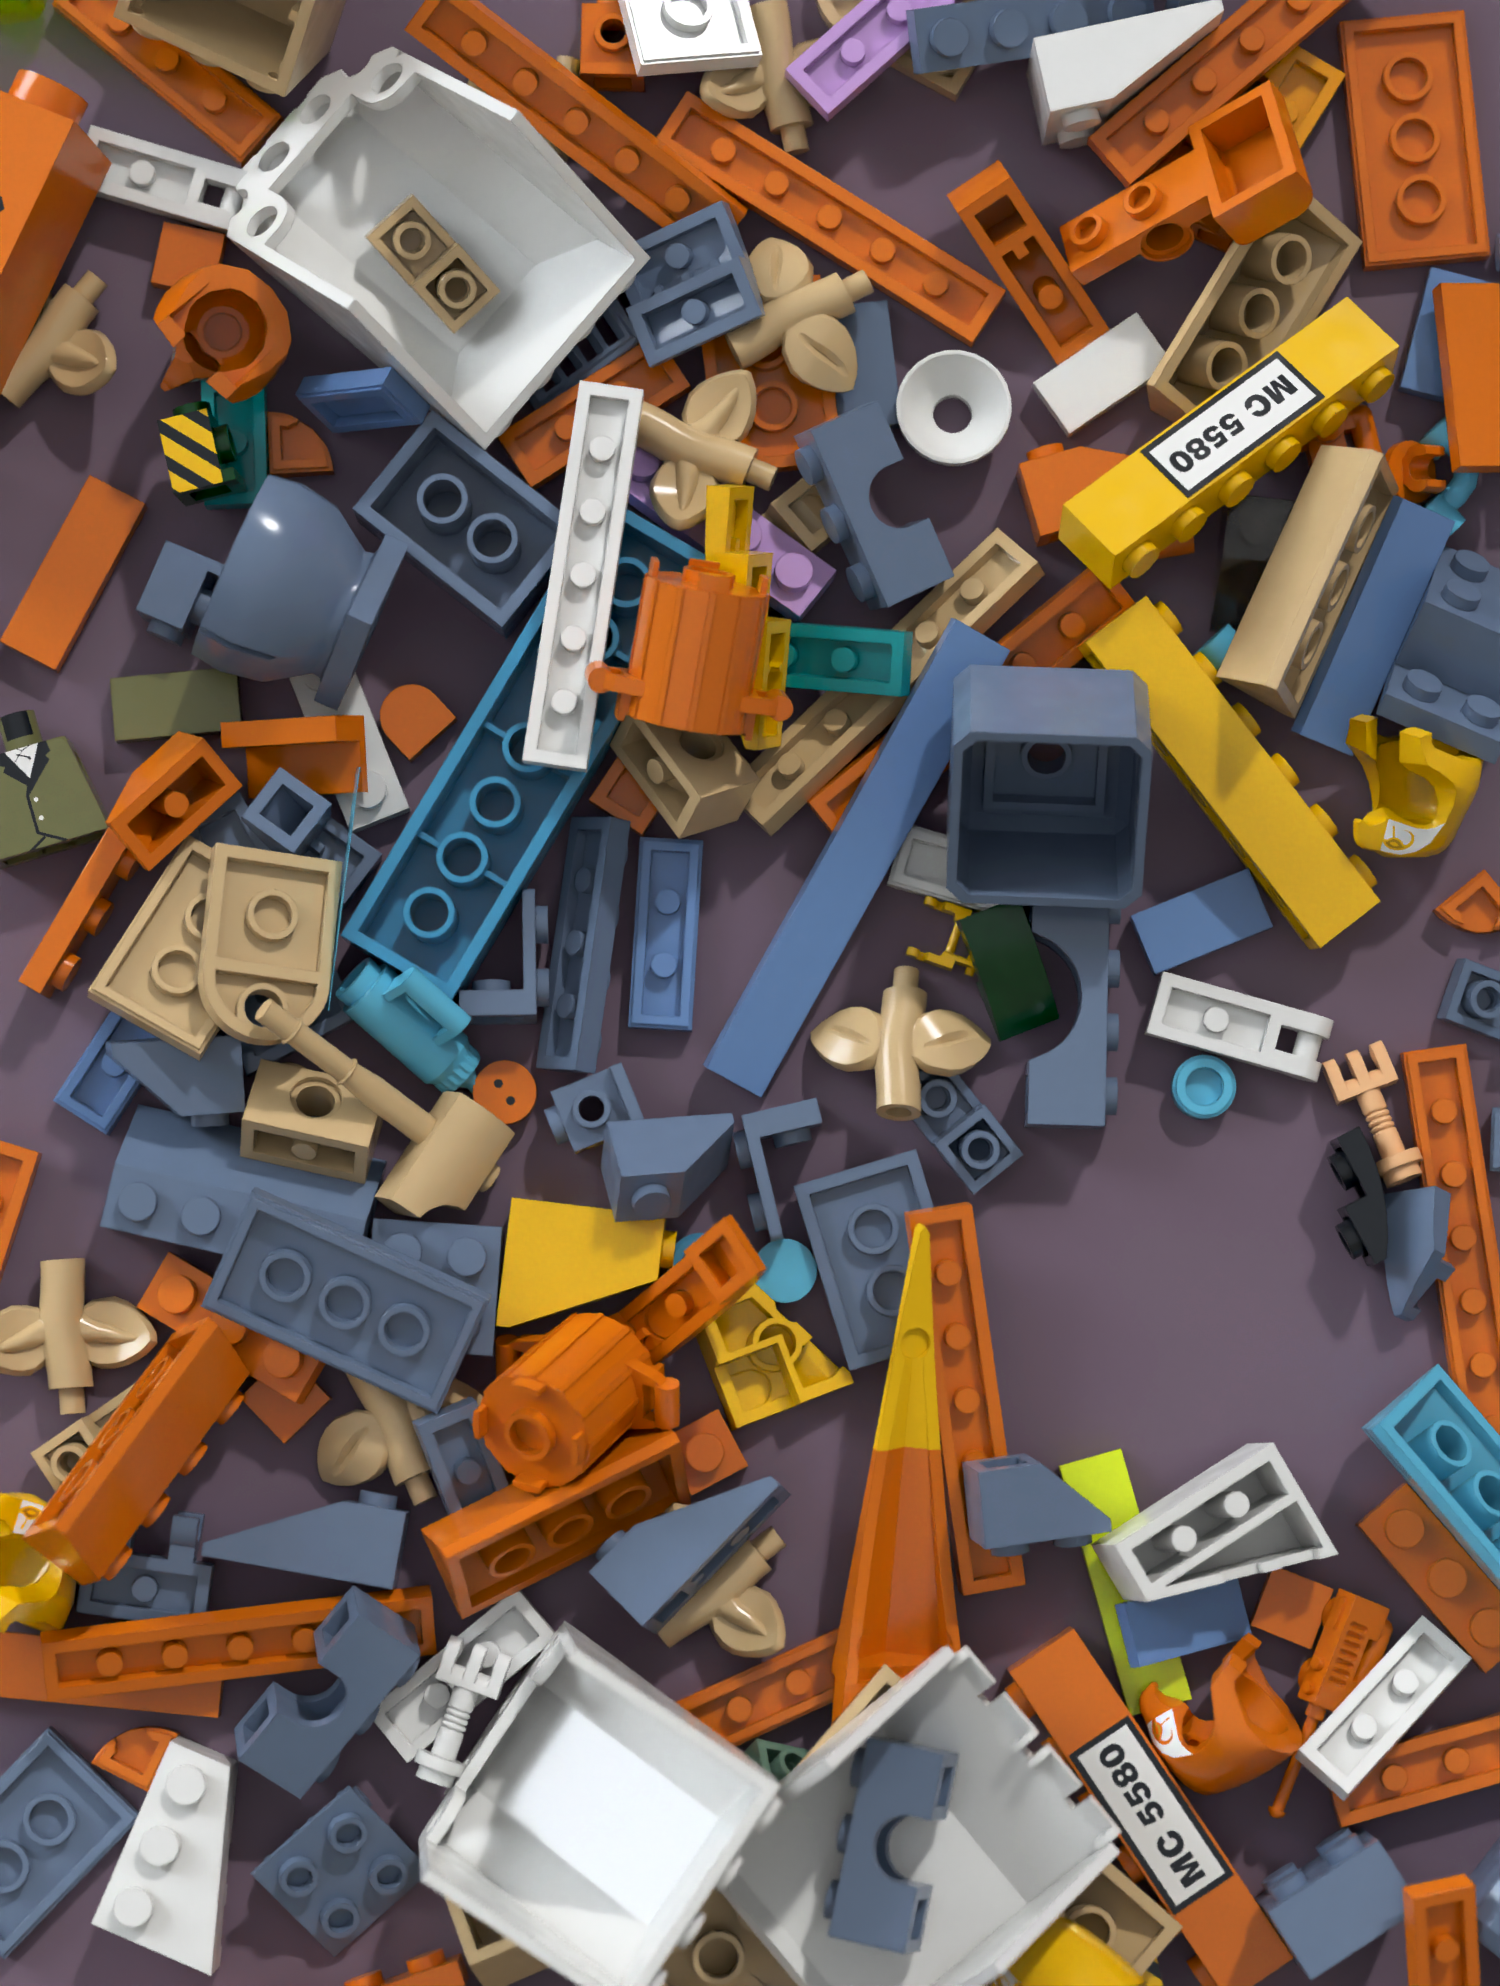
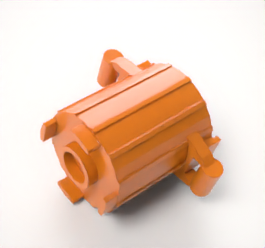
(695, 654)
(570, 1399)

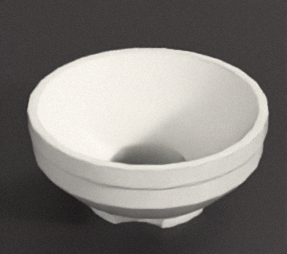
(960, 377)

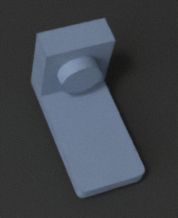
(493, 999)
(787, 1127)

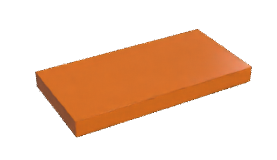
(1413, 141)

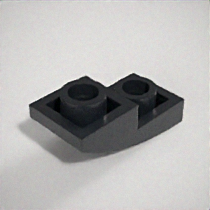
(1364, 1219)

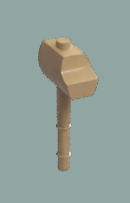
(450, 1147)

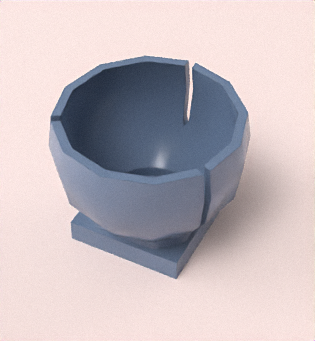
(297, 593)

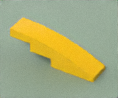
(728, 542)

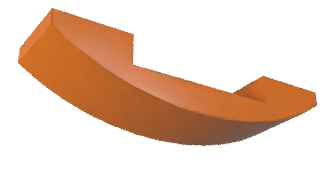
(694, 1291)

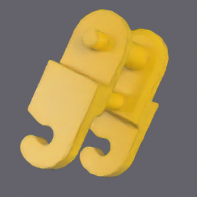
(947, 958)

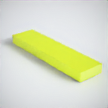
(1107, 1486)

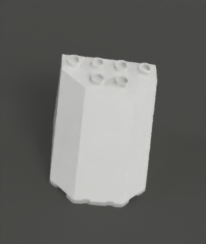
(489, 184)
(594, 1818)

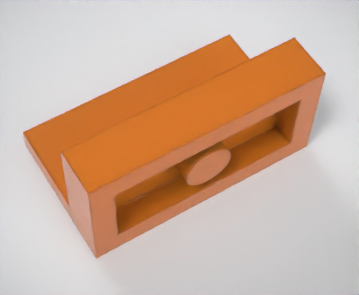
(312, 749)

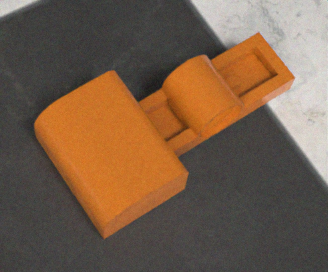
(1240, 170)

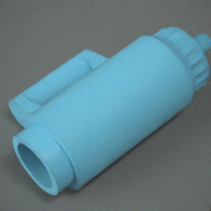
(412, 1023)

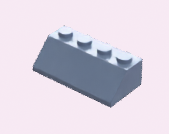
(193, 1184)

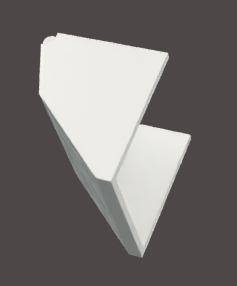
(996, 1864)

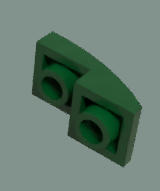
(1008, 970)

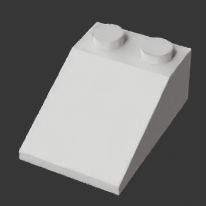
(1096, 70)

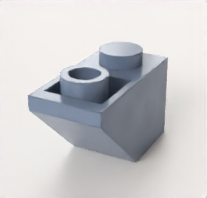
(1023, 1502)

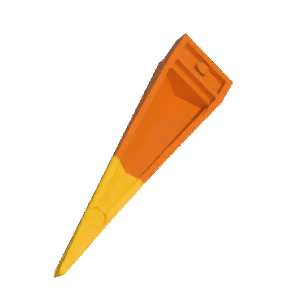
(900, 1573)

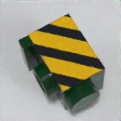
(199, 454)

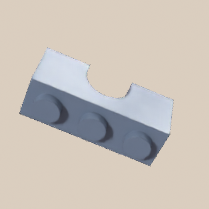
(842, 462)
(301, 1736)
(871, 1898)

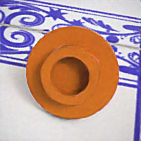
(1415, 469)

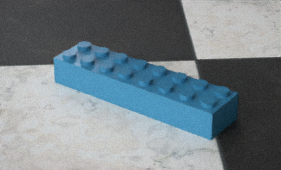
(487, 812)

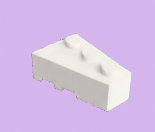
(1216, 1528)
(175, 1861)

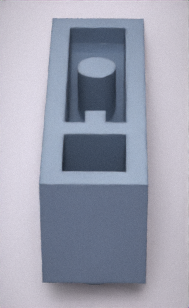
(338, 1541)
(673, 1555)

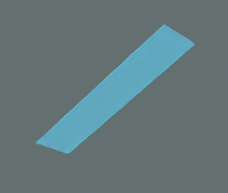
(344, 879)

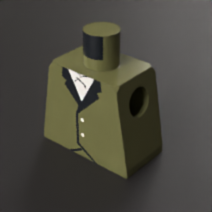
(43, 794)

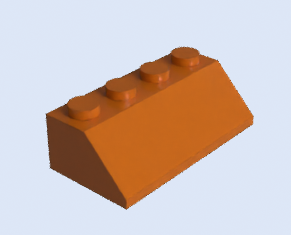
(140, 1453)

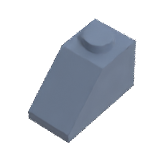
(188, 1087)
(663, 1163)

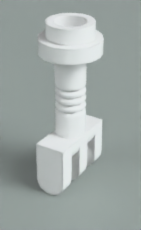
(440, 1763)

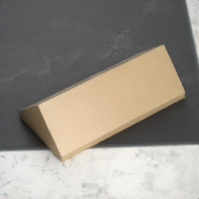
(1252, 307)
(1309, 577)

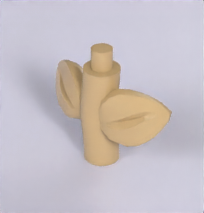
(748, 91)
(801, 318)
(63, 347)
(703, 447)
(900, 1044)
(70, 1334)
(369, 1441)
(739, 1614)

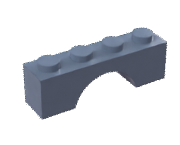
(1070, 1082)

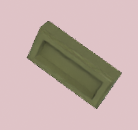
(166, 703)

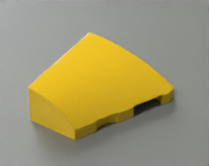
(764, 1361)

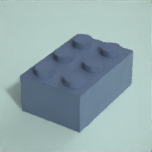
(465, 523)

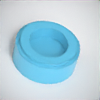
(1203, 1087)
(789, 1270)

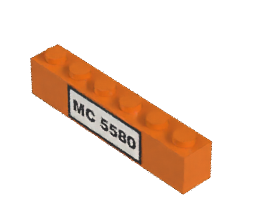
(1158, 1824)

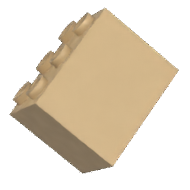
(259, 40)

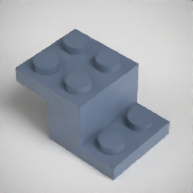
(1451, 659)

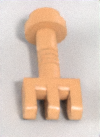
(1397, 1163)

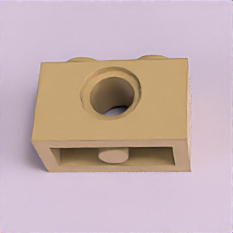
(687, 775)
(282, 1133)

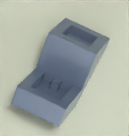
(299, 822)

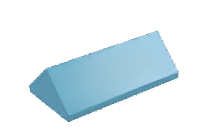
(1448, 1460)

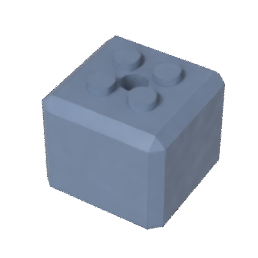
(1055, 827)

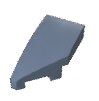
(1415, 1246)

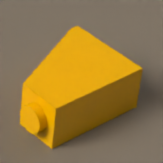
(573, 1257)

